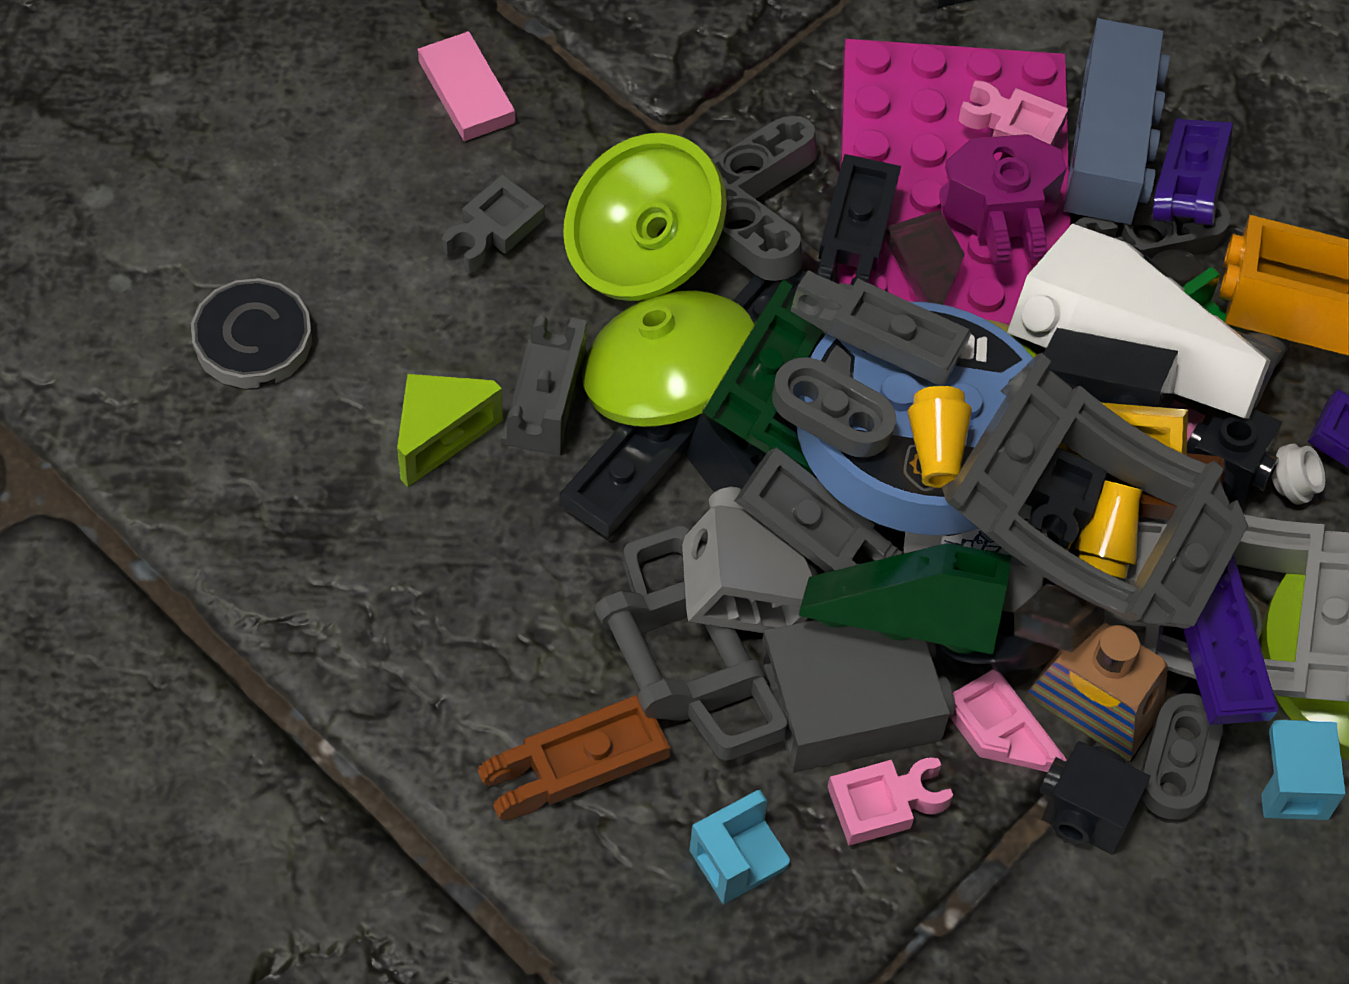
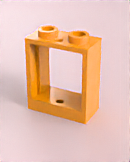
(1288, 284)

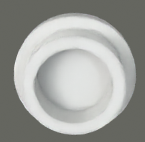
(1298, 473)

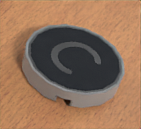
(251, 333)

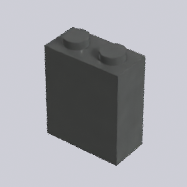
(853, 692)

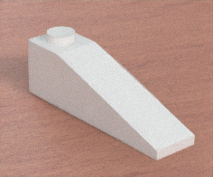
(1113, 292)

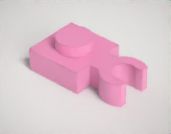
(1013, 116)
(880, 802)

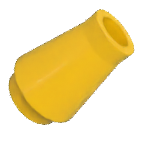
(940, 432)
(1112, 531)

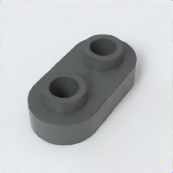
(836, 407)
(1179, 760)

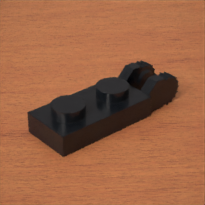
(858, 216)

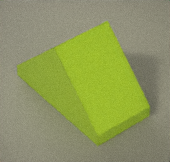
(442, 419)

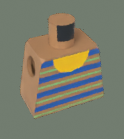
(1105, 688)

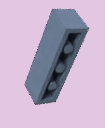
(1115, 122)

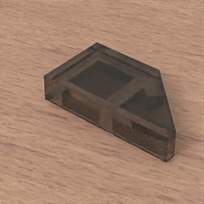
(927, 255)

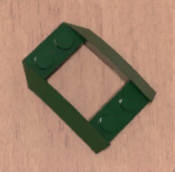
(745, 391)

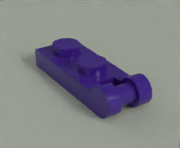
(1193, 171)

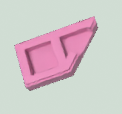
(1001, 724)

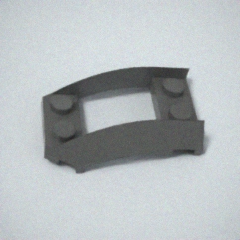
(1015, 451)

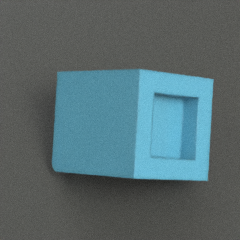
(1306, 771)
(738, 847)

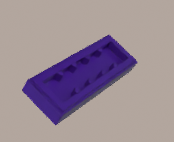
(1230, 657)

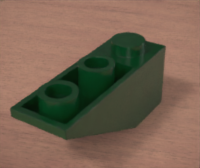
(927, 595)

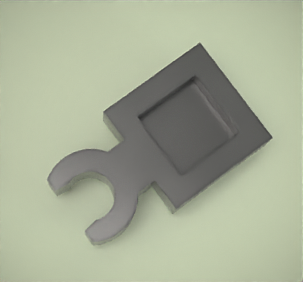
(494, 217)

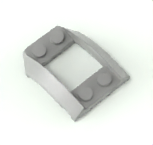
(1282, 547)

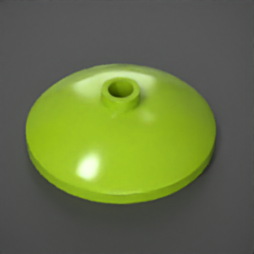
(625, 204)
(663, 357)

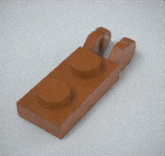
(576, 757)

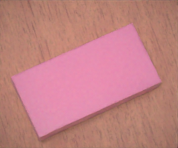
(466, 86)

